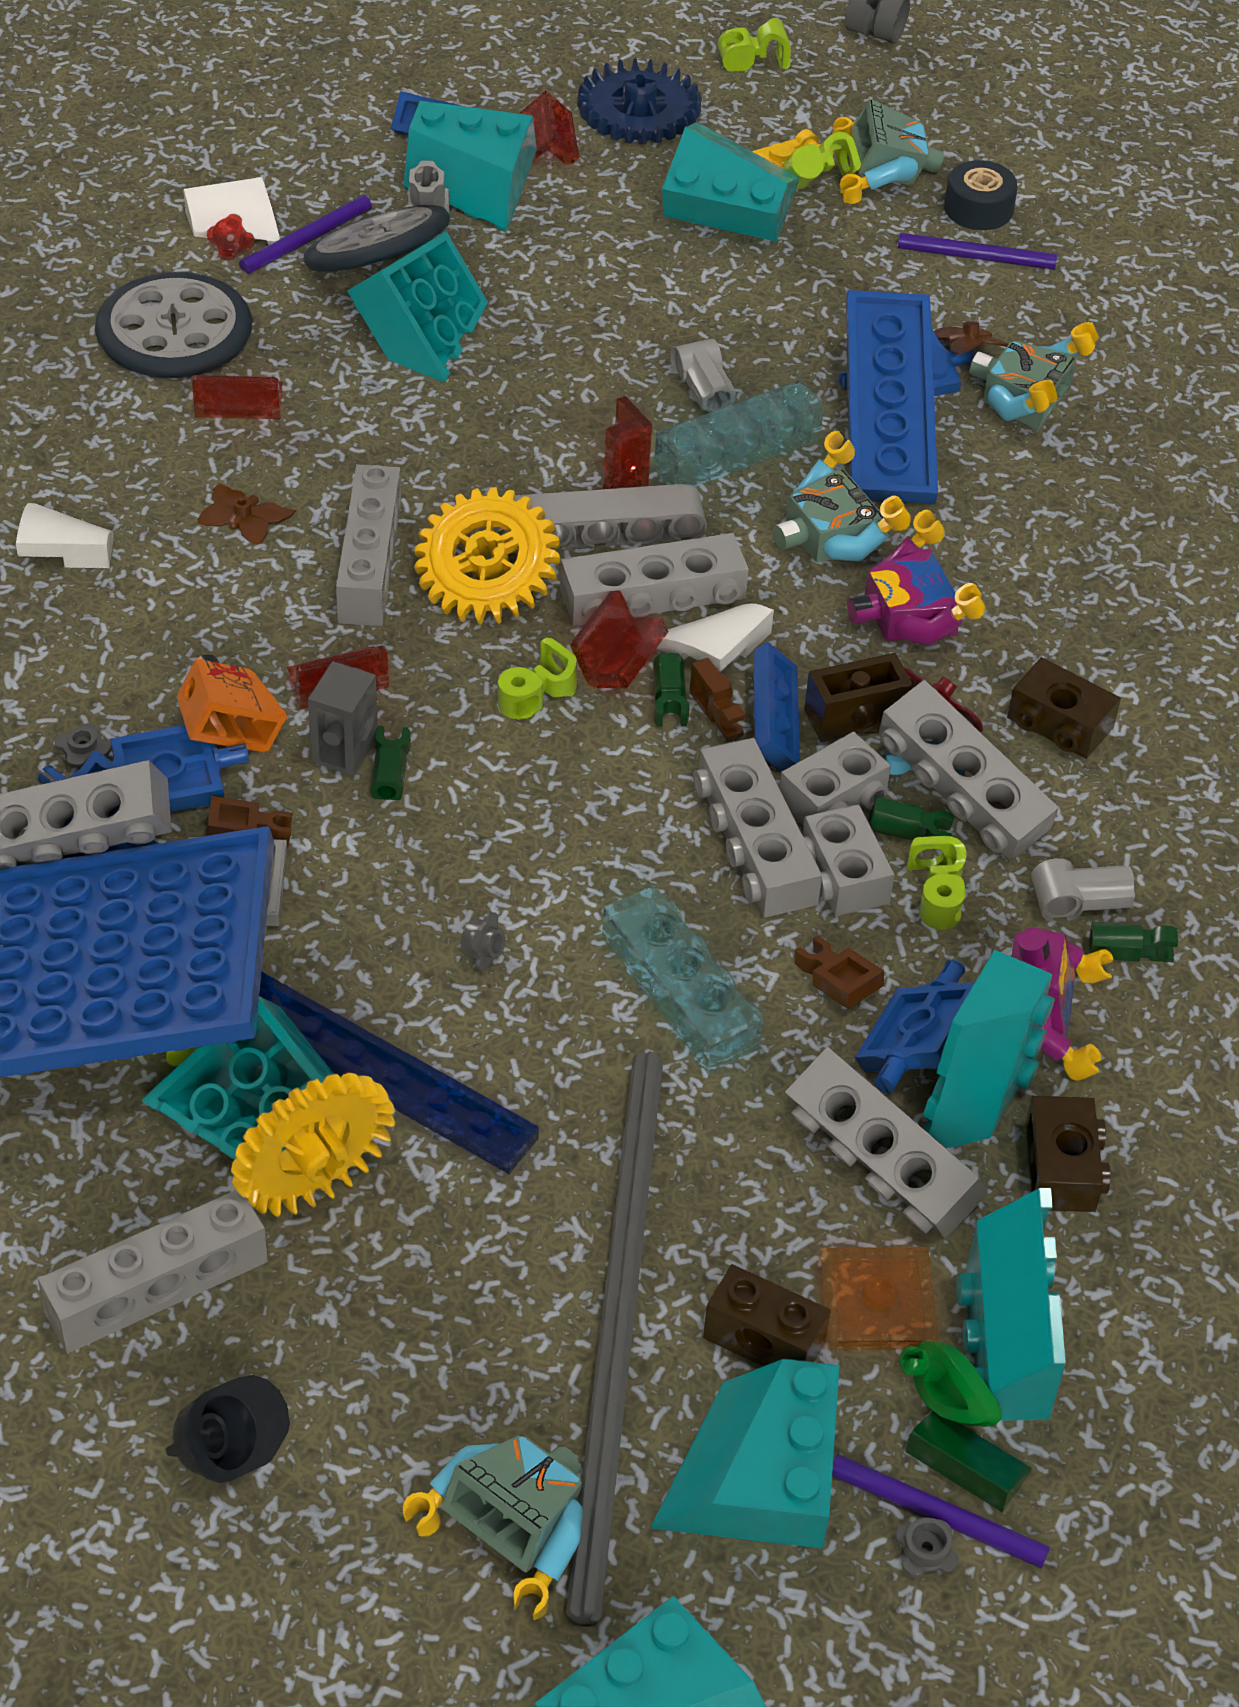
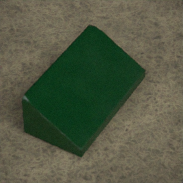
(967, 1460)

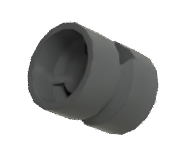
(882, 17)

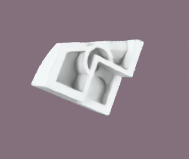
(244, 197)
(54, 534)
(721, 635)

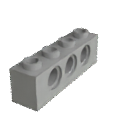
(368, 545)
(656, 577)
(962, 747)
(89, 798)
(757, 828)
(832, 1084)
(153, 1270)

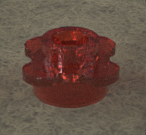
(230, 225)

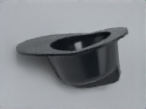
(235, 1425)

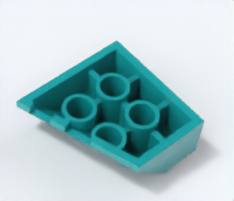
(481, 156)
(726, 186)
(422, 306)
(989, 1051)
(231, 1084)
(1011, 1314)
(761, 1459)
(659, 1664)

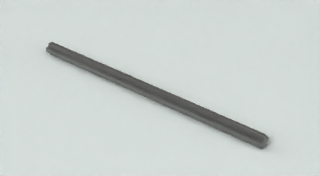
(615, 1342)

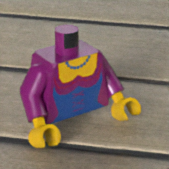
(912, 594)
(1060, 957)

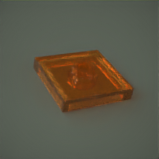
(878, 1297)

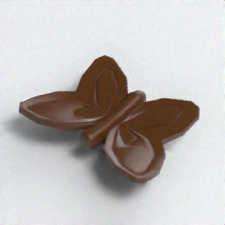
(967, 337)
(239, 511)

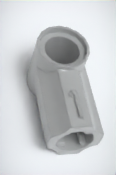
(427, 186)
(702, 369)
(1070, 891)

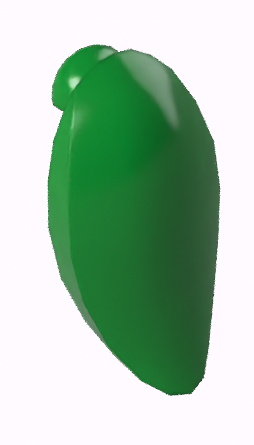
(950, 1384)

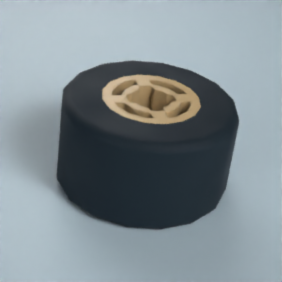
(980, 195)

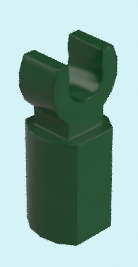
(670, 688)
(389, 765)
(907, 820)
(1133, 942)

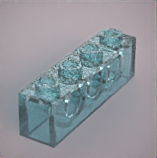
(739, 436)
(682, 979)

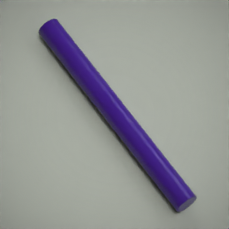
(305, 234)
(977, 251)
(934, 1507)

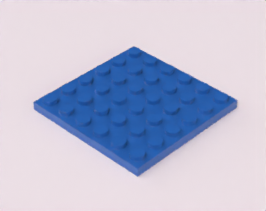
(132, 951)

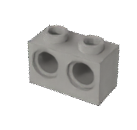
(835, 778)
(849, 859)

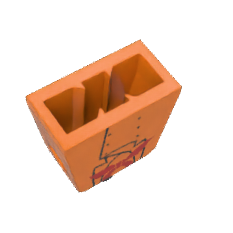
(229, 706)

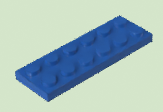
(891, 395)

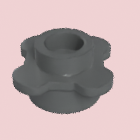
(81, 743)
(483, 940)
(930, 1532)

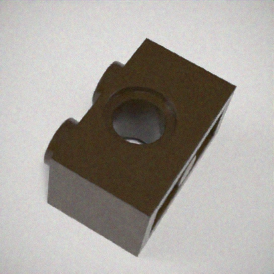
(854, 695)
(1063, 708)
(1065, 1151)
(764, 1320)

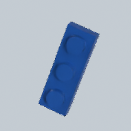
(776, 707)

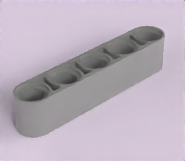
(622, 515)

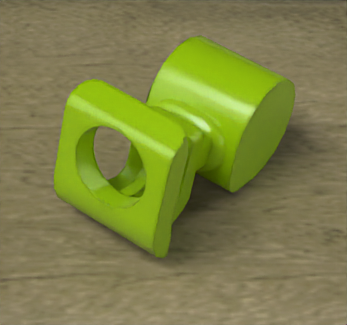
(745, 48)
(811, 160)
(523, 689)
(944, 886)

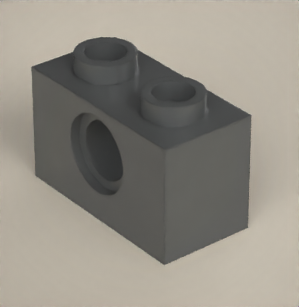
(343, 718)

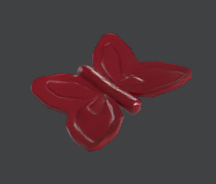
(946, 689)

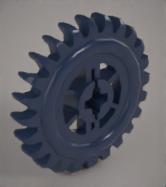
(639, 103)

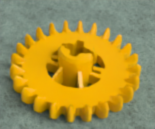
(498, 581)
(315, 1145)

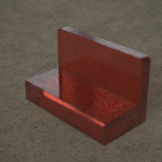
(553, 128)
(237, 397)
(627, 448)
(615, 644)
(306, 676)

